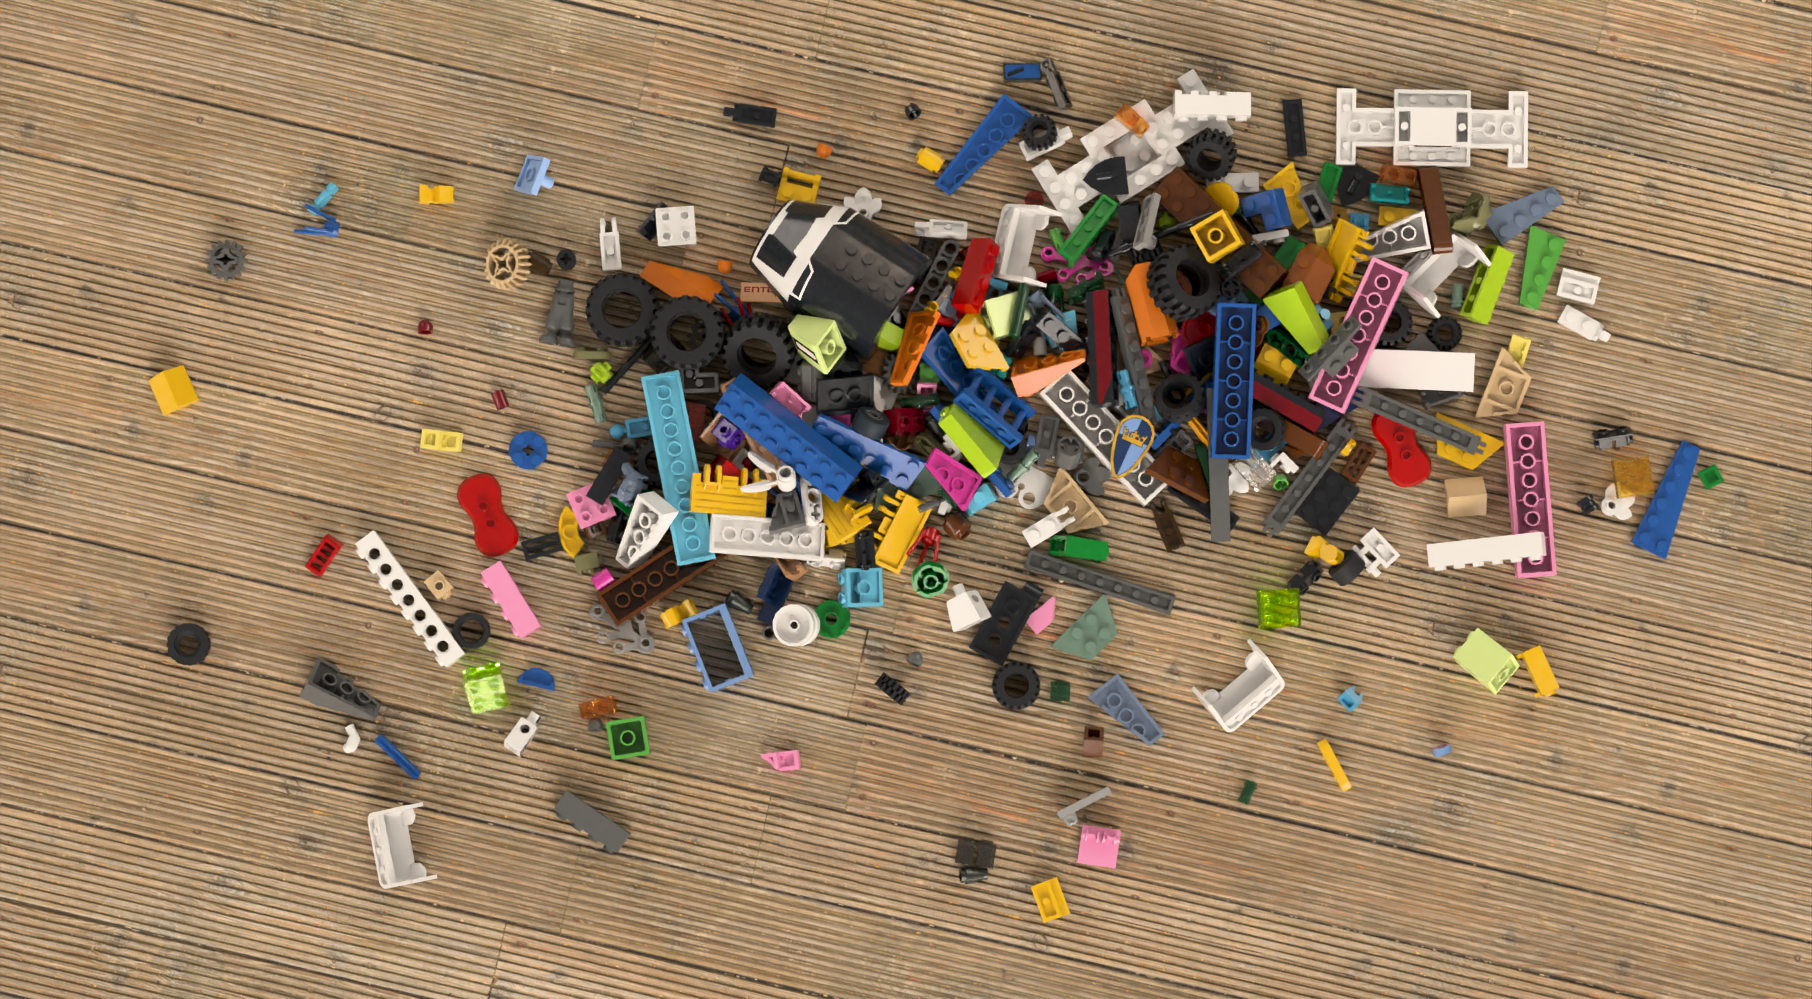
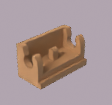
(792, 568)

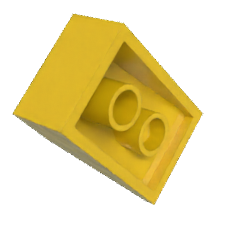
(1274, 364)

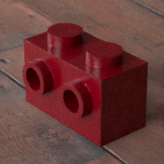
(905, 421)

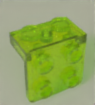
(1278, 608)
(485, 688)

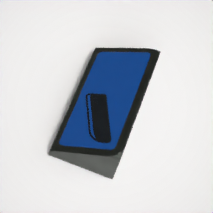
(1022, 72)

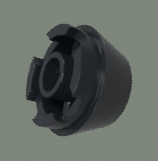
(846, 365)

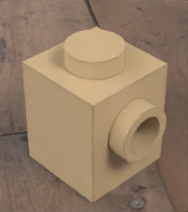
(439, 585)

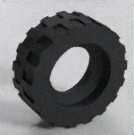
(1279, 429)
(203, 644)

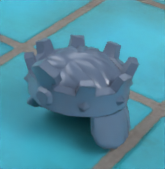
(630, 485)

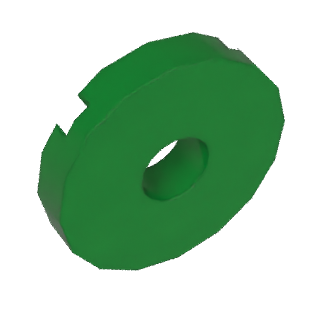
(842, 615)

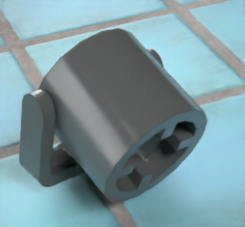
(1068, 452)

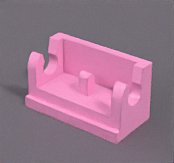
(789, 399)

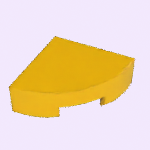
(1348, 447)

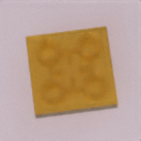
(1632, 477)

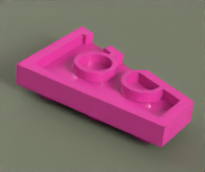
(954, 477)

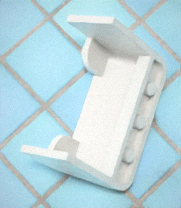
(1016, 239)
(1430, 270)
(1245, 693)
(393, 847)

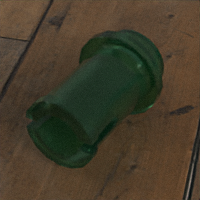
(942, 492)
(1247, 791)

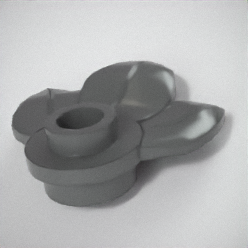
(1094, 474)

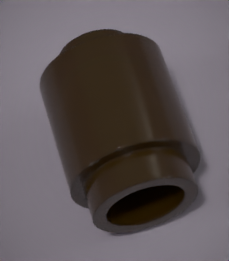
(540, 263)

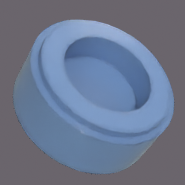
(1442, 750)

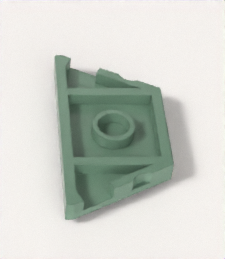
(923, 485)
(1089, 632)

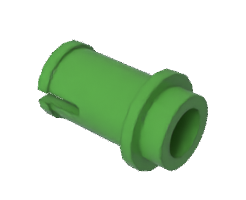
(1056, 237)

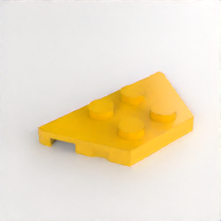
(977, 344)
(1463, 458)

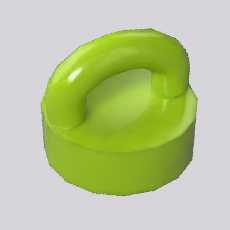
(1167, 220)

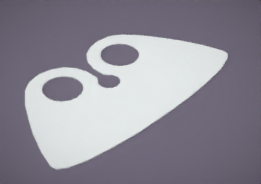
(1034, 482)

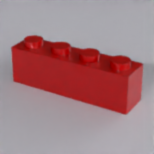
(975, 276)

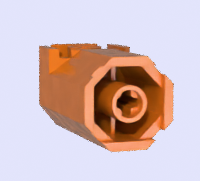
(1150, 322)

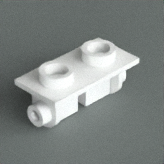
(834, 560)

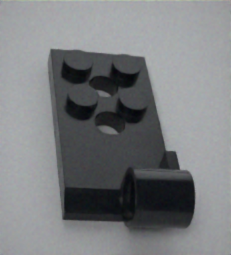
(1013, 605)

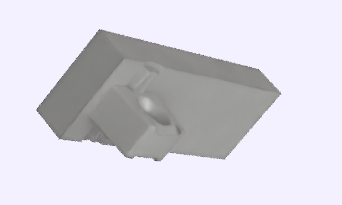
(1143, 235)
(1068, 813)

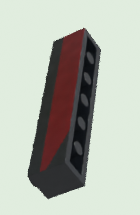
(1102, 349)
(1287, 403)

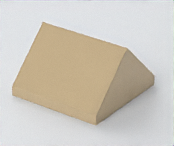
(1465, 497)

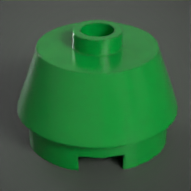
(930, 579)

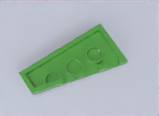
(1540, 261)

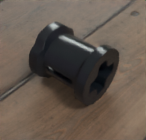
(770, 176)

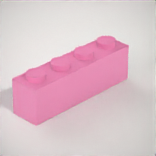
(511, 600)

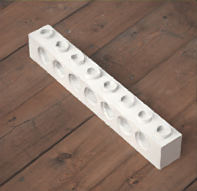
(364, 549)

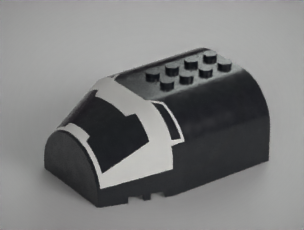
(837, 268)

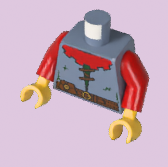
(949, 315)

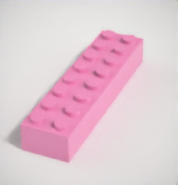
(1372, 309)
(1529, 492)

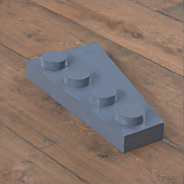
(1520, 214)
(1124, 707)

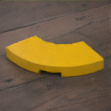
(569, 532)

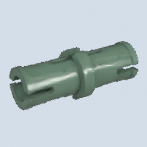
(596, 403)
(1023, 465)

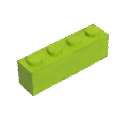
(1487, 285)

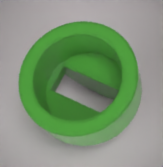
(1284, 482)

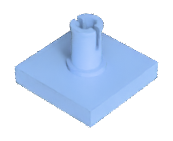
(533, 175)

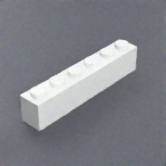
(1486, 550)

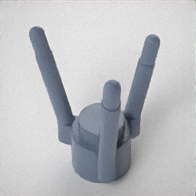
(1038, 299)

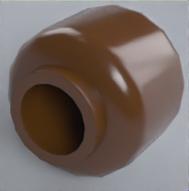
(957, 525)

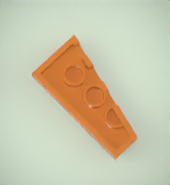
(913, 342)

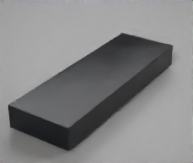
(1294, 128)
(608, 476)

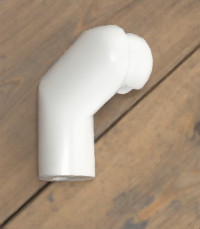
(353, 740)

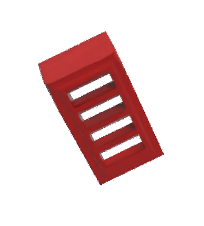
(332, 541)

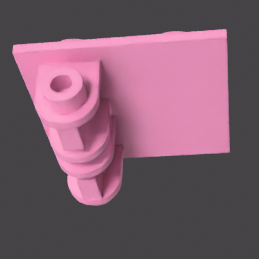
(588, 511)
(1099, 846)

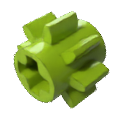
(601, 372)

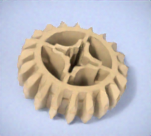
(512, 262)

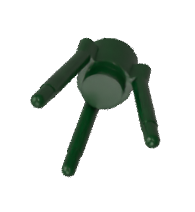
(1053, 293)

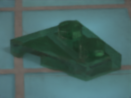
(1077, 293)

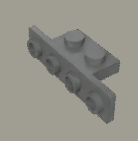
(1334, 352)

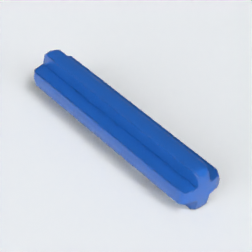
(397, 756)

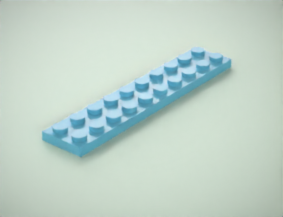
(676, 464)

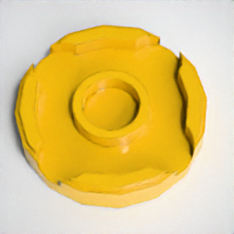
(1224, 196)

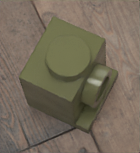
(588, 563)

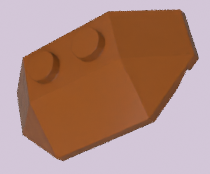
(1314, 269)

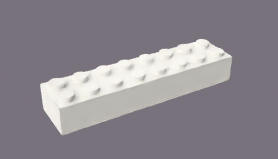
(1097, 430)

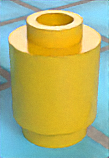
(929, 159)

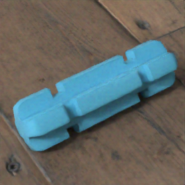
(324, 197)

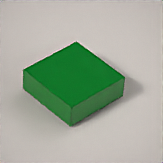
(1710, 477)

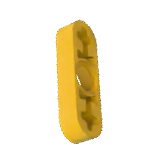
(1334, 765)

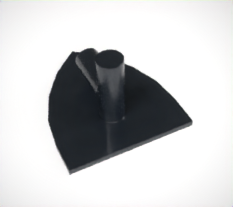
(1109, 177)
(1354, 183)

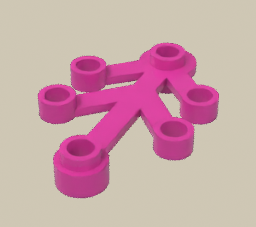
(1081, 264)

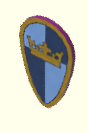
(1131, 443)

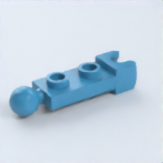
(634, 428)

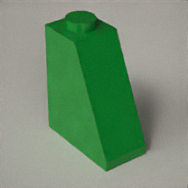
(1078, 548)

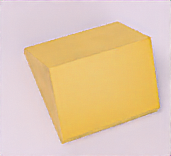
(173, 389)

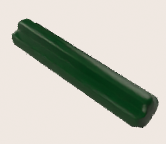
(1019, 310)

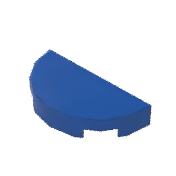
(538, 678)

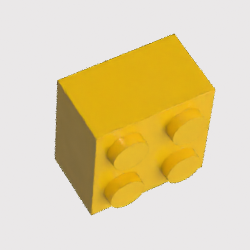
(1217, 236)

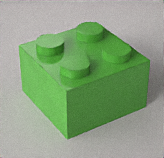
(628, 738)

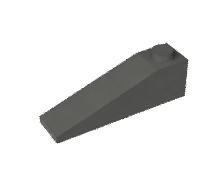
(333, 691)

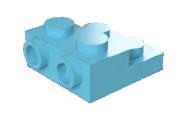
(860, 587)

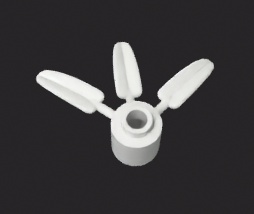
(785, 476)

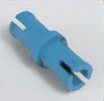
(1127, 389)

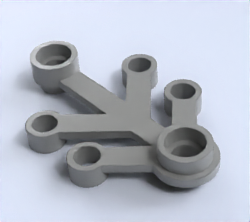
(624, 631)

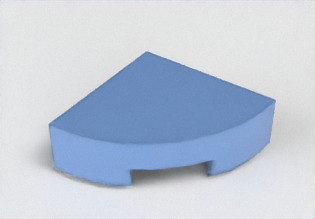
(1031, 442)

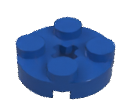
(520, 442)

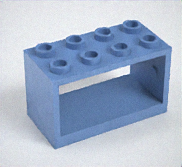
(700, 665)

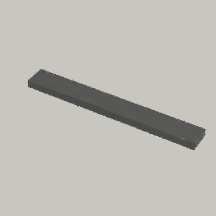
(1217, 487)
(1099, 582)

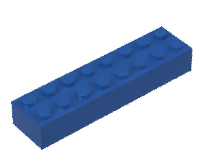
(1233, 380)
(788, 437)

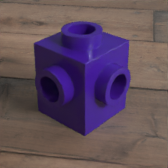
(727, 434)

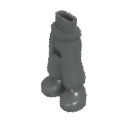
(560, 316)

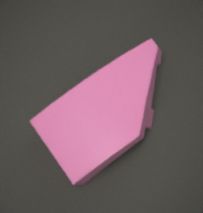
(1042, 616)
(783, 760)

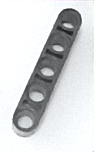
(934, 273)

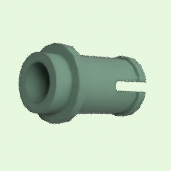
(1457, 296)

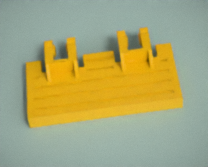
(1341, 248)
(726, 496)
(841, 516)
(899, 531)

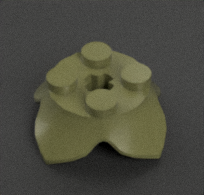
(1474, 216)

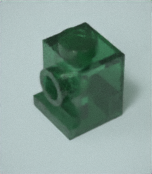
(1059, 691)

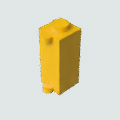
(1539, 671)

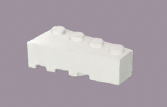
(644, 529)

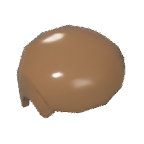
(899, 443)

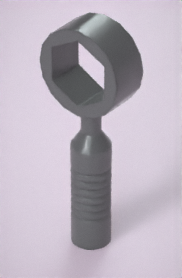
(623, 446)
(931, 504)

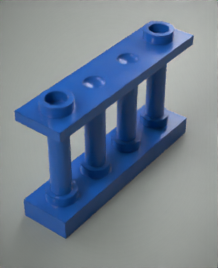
(985, 415)

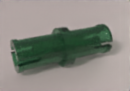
(919, 401)

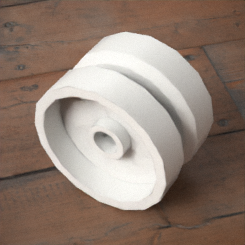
(791, 634)

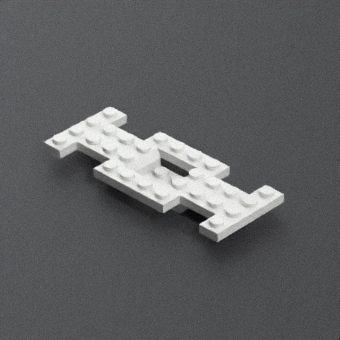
(1432, 120)
(1145, 158)

